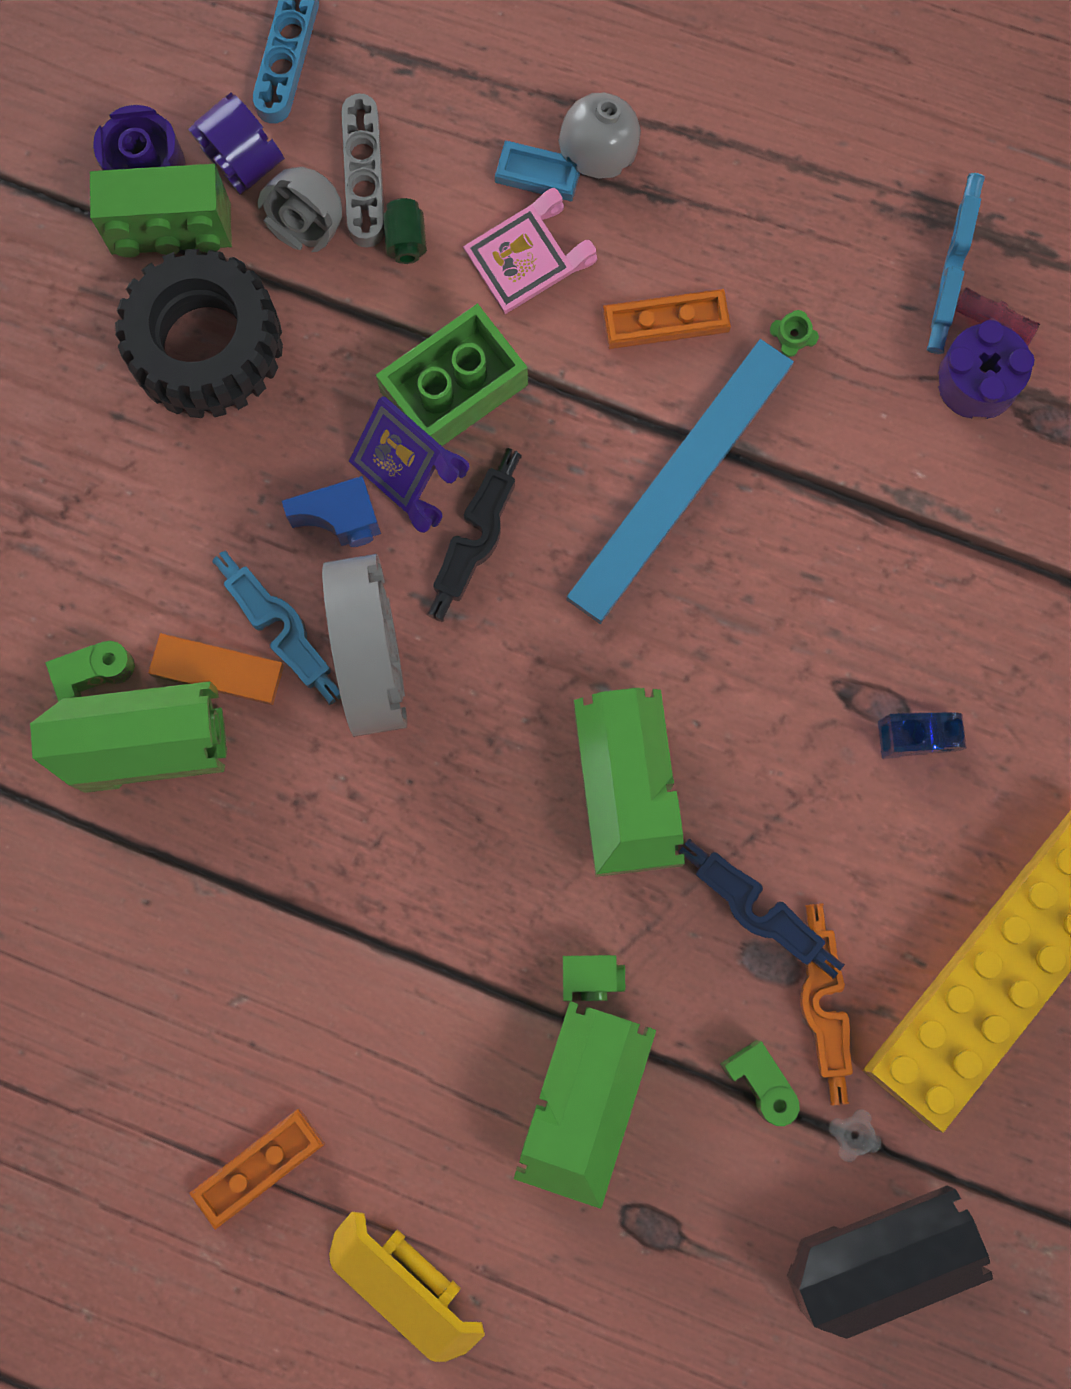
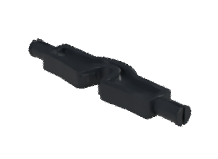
(467, 554)

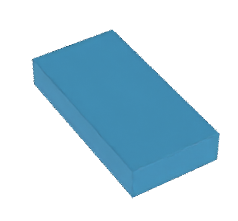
(536, 170)

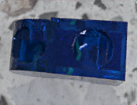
(921, 734)

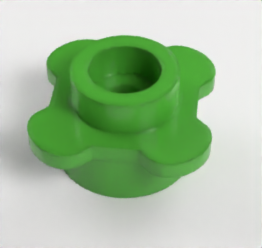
(794, 321)

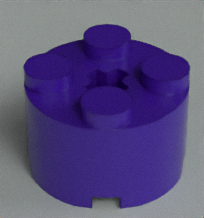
(137, 140)
(236, 142)
(994, 351)

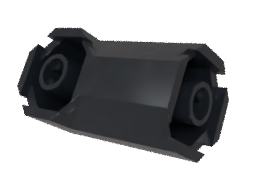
(888, 1264)

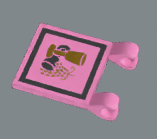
(523, 257)

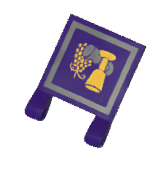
(402, 459)

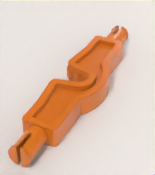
(832, 1027)

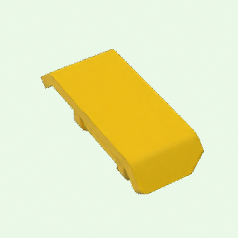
(399, 1294)

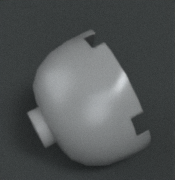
(600, 135)
(301, 208)

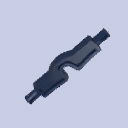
(778, 923)

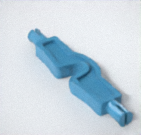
(952, 271)
(292, 642)

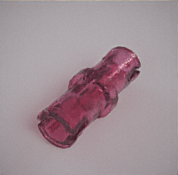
(982, 309)

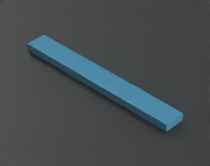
(679, 481)

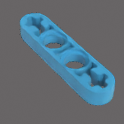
(283, 48)

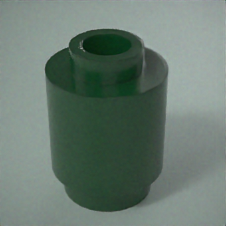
(404, 231)

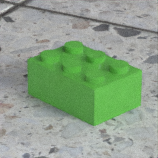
(161, 209)
(455, 376)

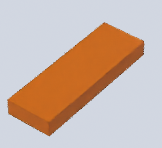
(666, 318)
(226, 669)
(257, 1168)

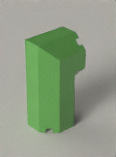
(131, 736)
(627, 781)
(587, 1105)

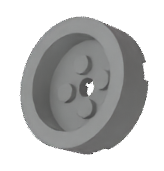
(364, 645)

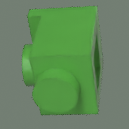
(592, 977)

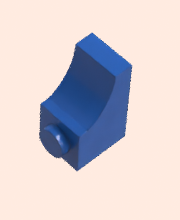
(338, 508)

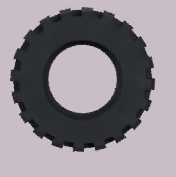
(187, 285)

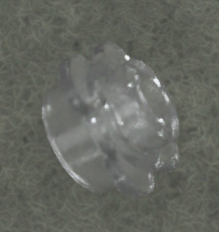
(867, 1140)

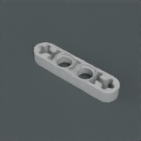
(363, 170)

